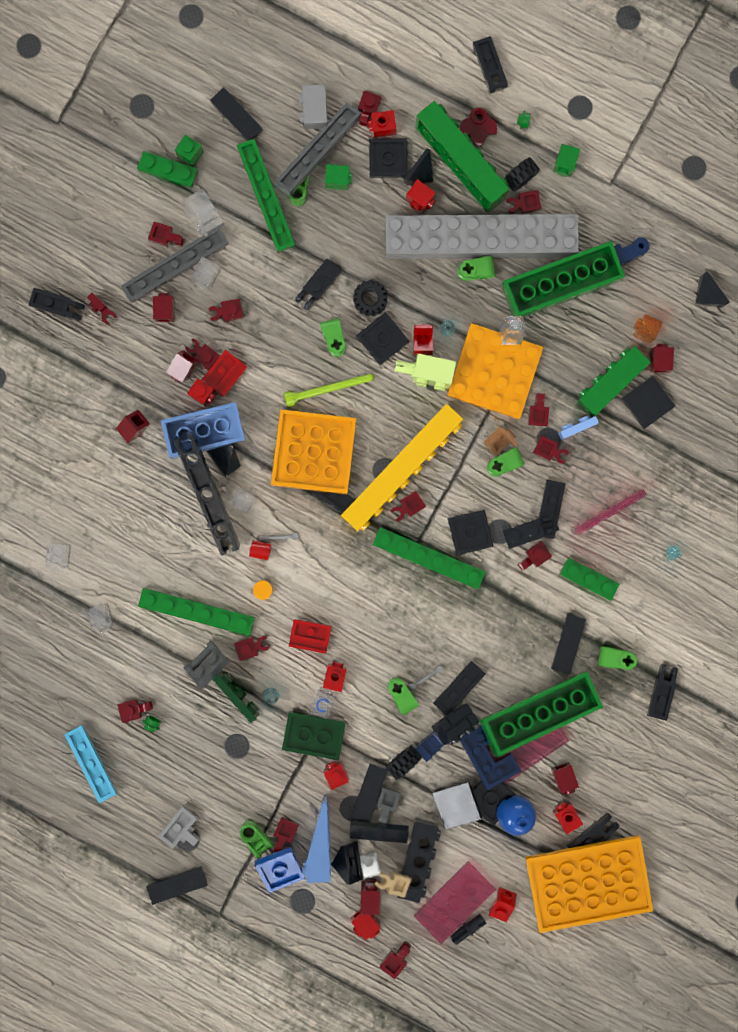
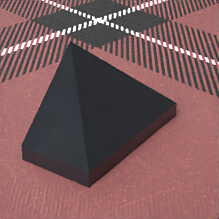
(421, 170)
(709, 292)
(225, 459)
(348, 863)

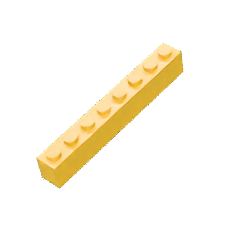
(402, 467)

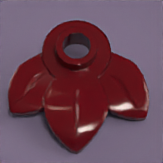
(478, 129)

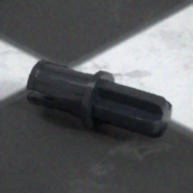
(468, 929)

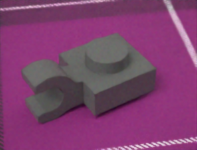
(388, 802)

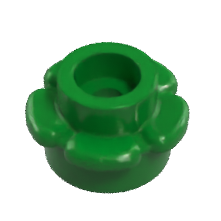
(523, 120)
(151, 723)

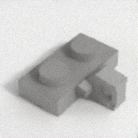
(180, 829)

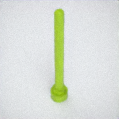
(292, 397)

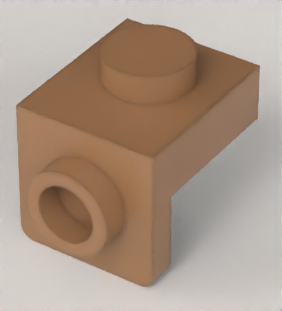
(499, 440)

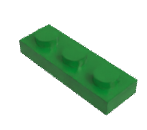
(167, 169)
(589, 579)

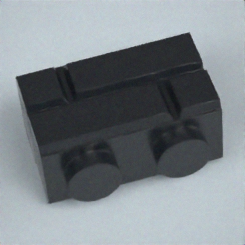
(455, 724)

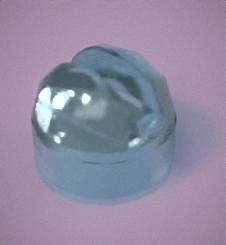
(443, 327)
(673, 553)
(267, 695)

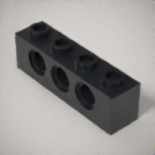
(420, 830)

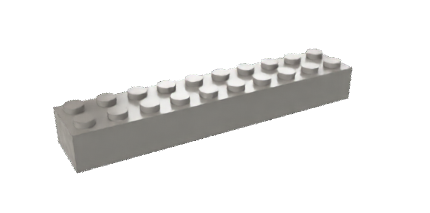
(481, 236)

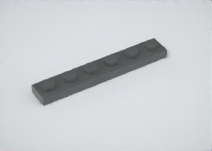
(317, 149)
(174, 265)

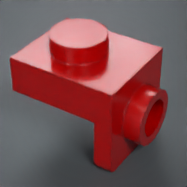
(423, 339)
(503, 904)

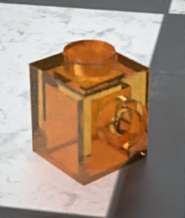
(647, 328)

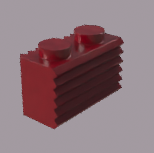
(370, 897)

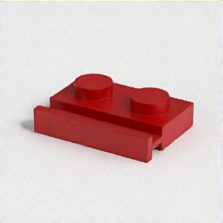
(224, 372)
(310, 636)

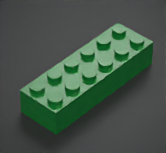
(461, 156)
(563, 280)
(540, 713)

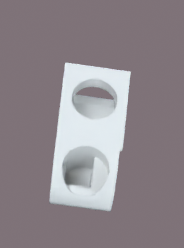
(370, 865)

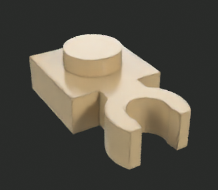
(395, 884)

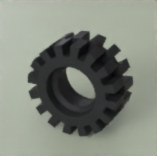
(522, 174)
(370, 309)
(403, 762)

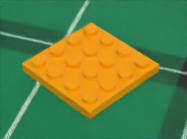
(494, 373)
(313, 451)

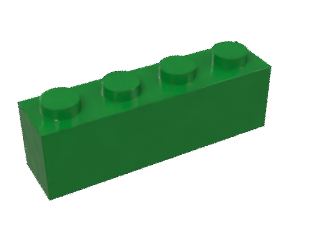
(613, 381)

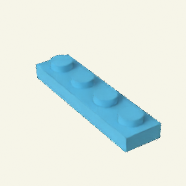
(91, 764)

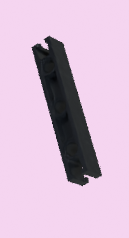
(213, 506)

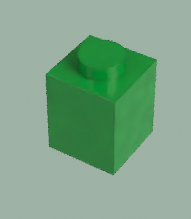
(189, 150)
(566, 160)
(338, 177)

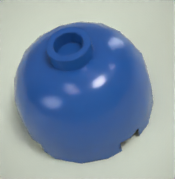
(516, 815)

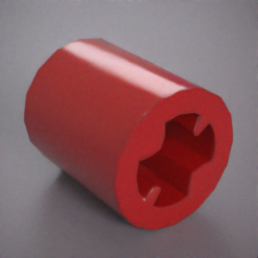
(260, 550)

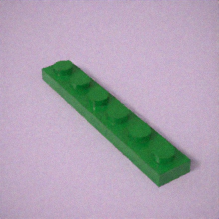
(265, 195)
(429, 558)
(196, 611)

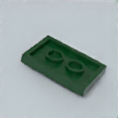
(236, 696)
(313, 735)

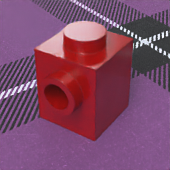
(382, 124)
(421, 197)
(202, 392)
(335, 676)
(336, 774)
(567, 817)
(365, 925)

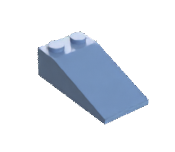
(212, 428)
(318, 863)

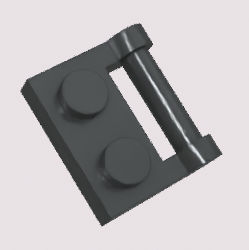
(209, 668)

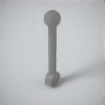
(262, 538)
(439, 669)

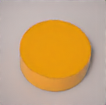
(262, 590)

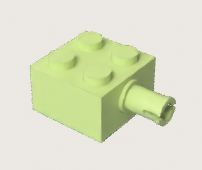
(429, 371)

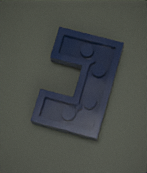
(488, 771)

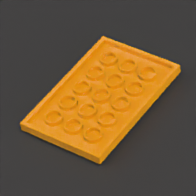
(589, 883)

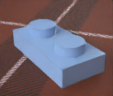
(585, 423)

